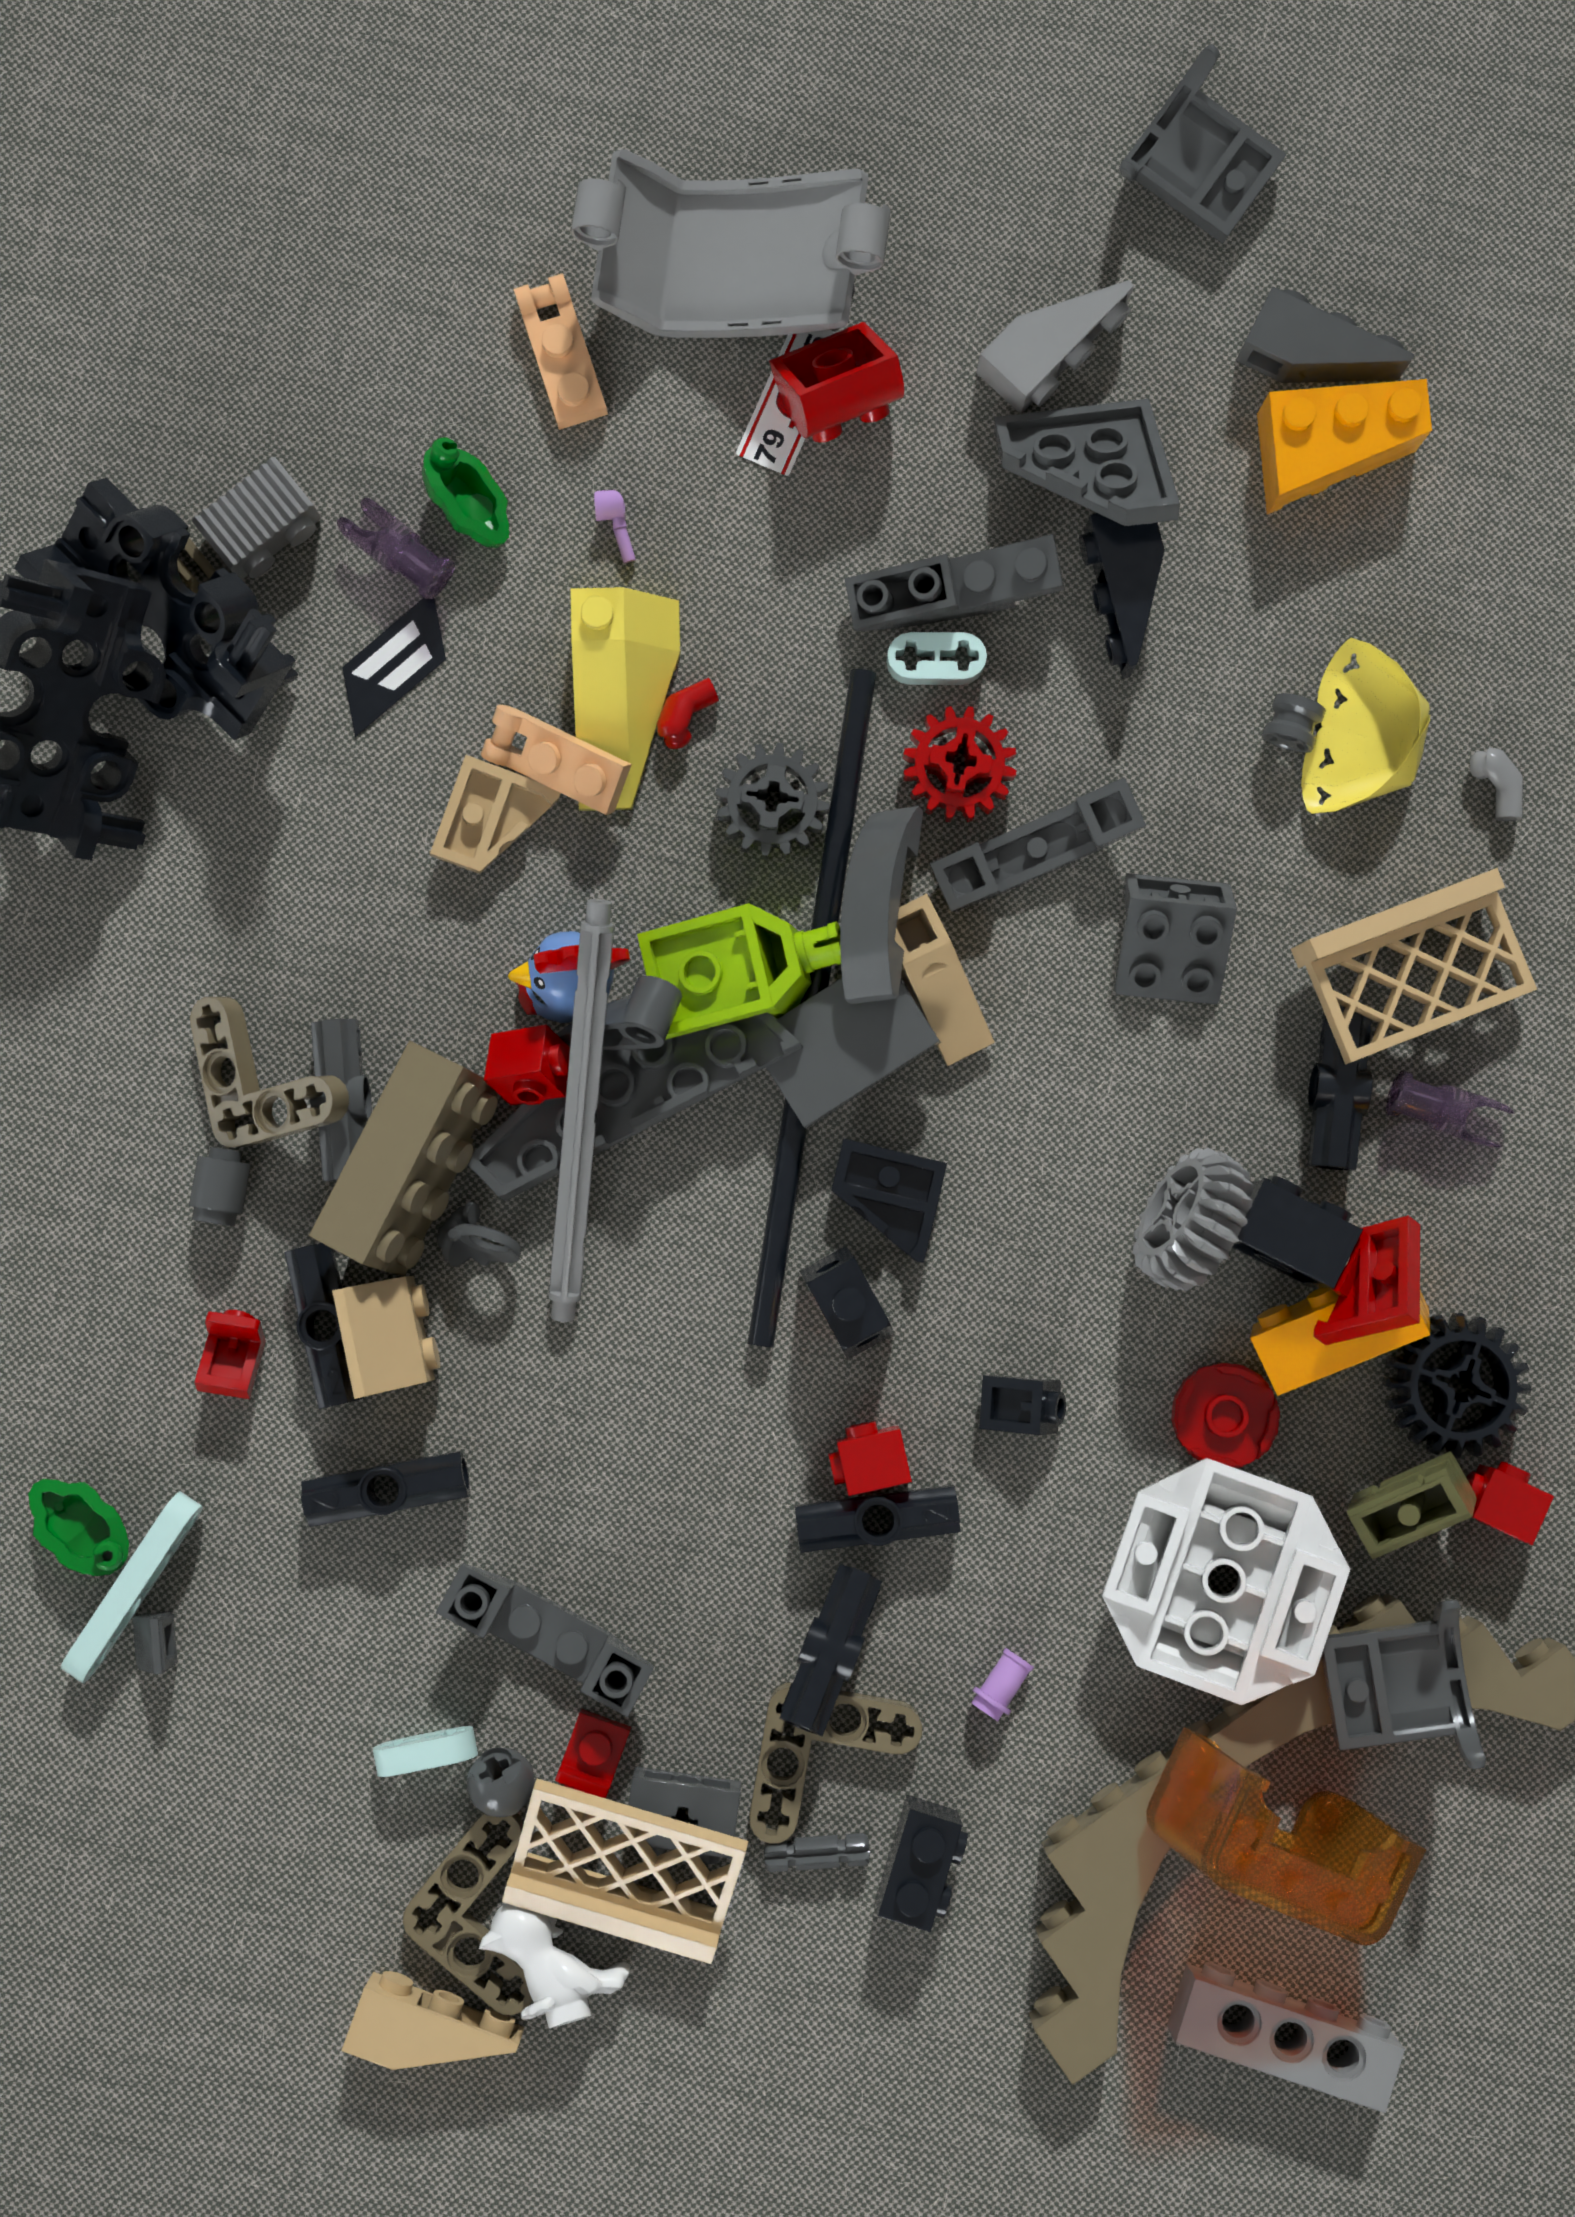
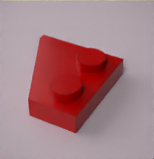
(1378, 1284)

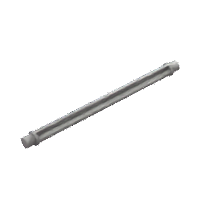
(580, 1108)

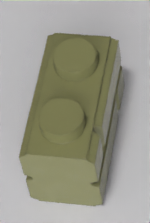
(1412, 1505)

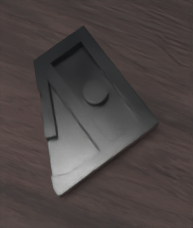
(891, 1192)

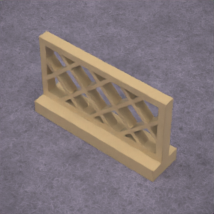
(1413, 920)
(614, 1901)

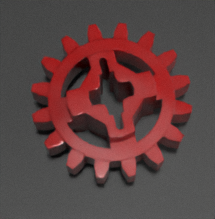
(938, 762)

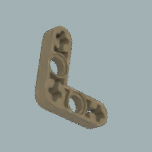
(243, 1095)
(791, 1804)
(459, 1924)

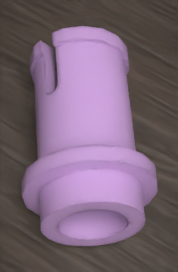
(1001, 1685)

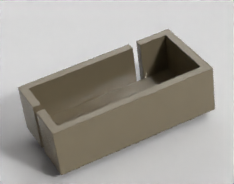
(405, 1161)

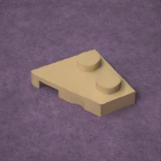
(488, 814)

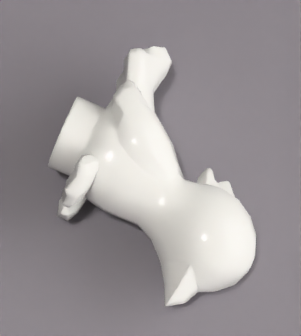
(553, 1977)

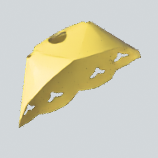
(1371, 736)

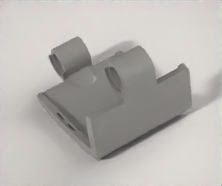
(728, 251)

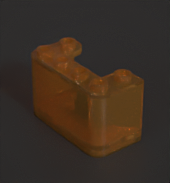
(1331, 1871)

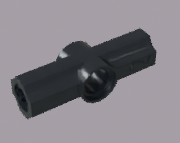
(1338, 1099)
(313, 1278)
(353, 1494)
(913, 1516)
(830, 1650)

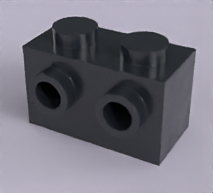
(919, 1863)

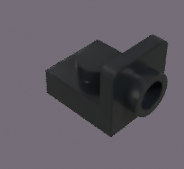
(1021, 1405)

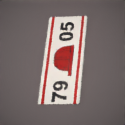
(771, 434)

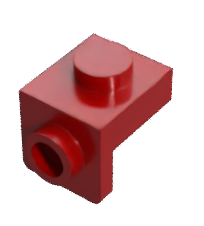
(230, 1354)

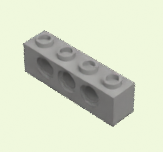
(1359, 2076)

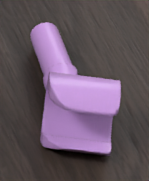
(611, 506)

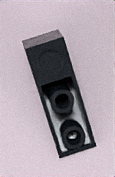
(1126, 575)

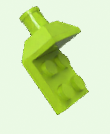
(736, 965)

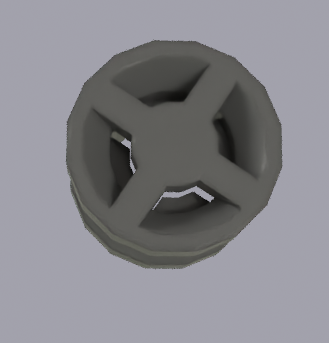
(1293, 722)

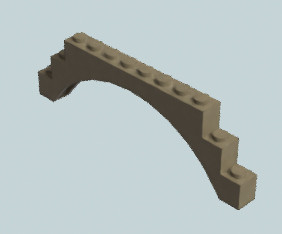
(1114, 1856)

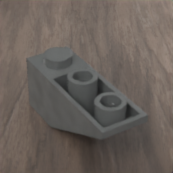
(1310, 345)

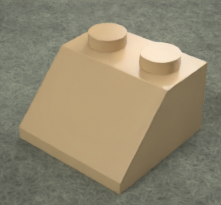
(386, 1335)

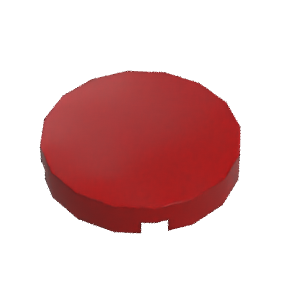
(1225, 1414)

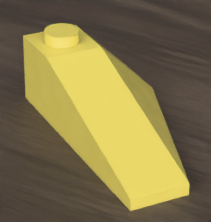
(622, 672)

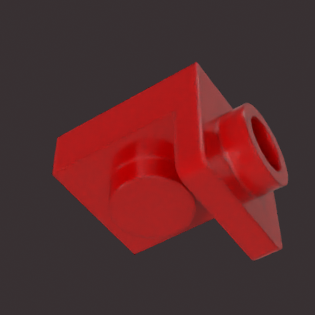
(593, 1754)

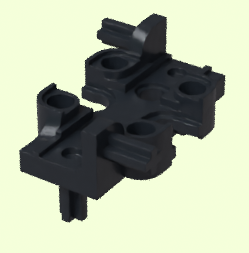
(243, 666)
(62, 793)

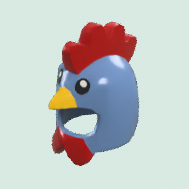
(553, 976)

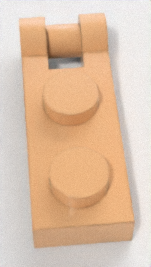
(561, 353)
(557, 759)

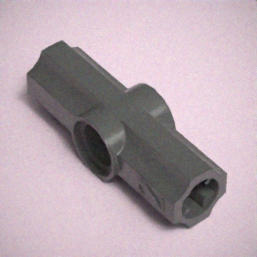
(339, 1054)

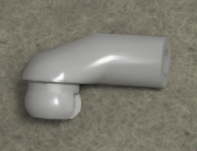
(1505, 777)

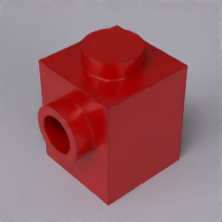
(527, 1065)
(870, 1458)
(1508, 1501)

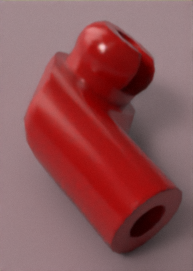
(679, 709)

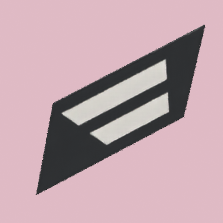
(393, 664)

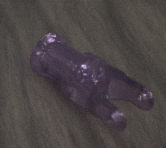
(399, 550)
(1442, 1107)

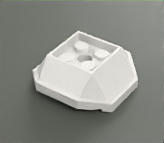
(1236, 1641)

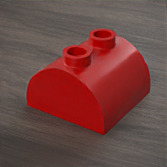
(838, 381)

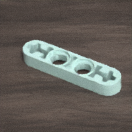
(131, 1587)

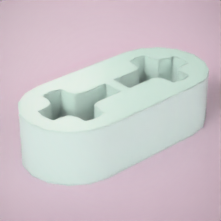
(936, 646)
(425, 1751)

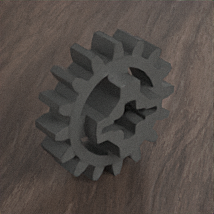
(748, 796)

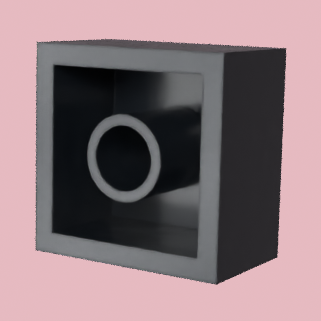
(1297, 1235)

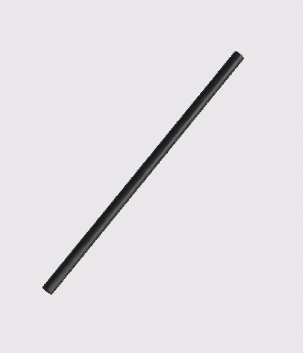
(826, 911)

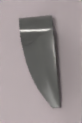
(639, 1018)

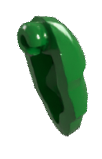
(466, 493)
(78, 1527)

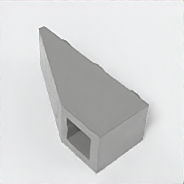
(1044, 342)

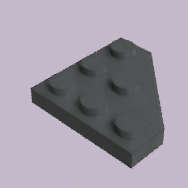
(1094, 456)

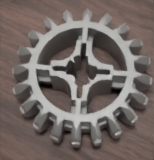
(1193, 1219)

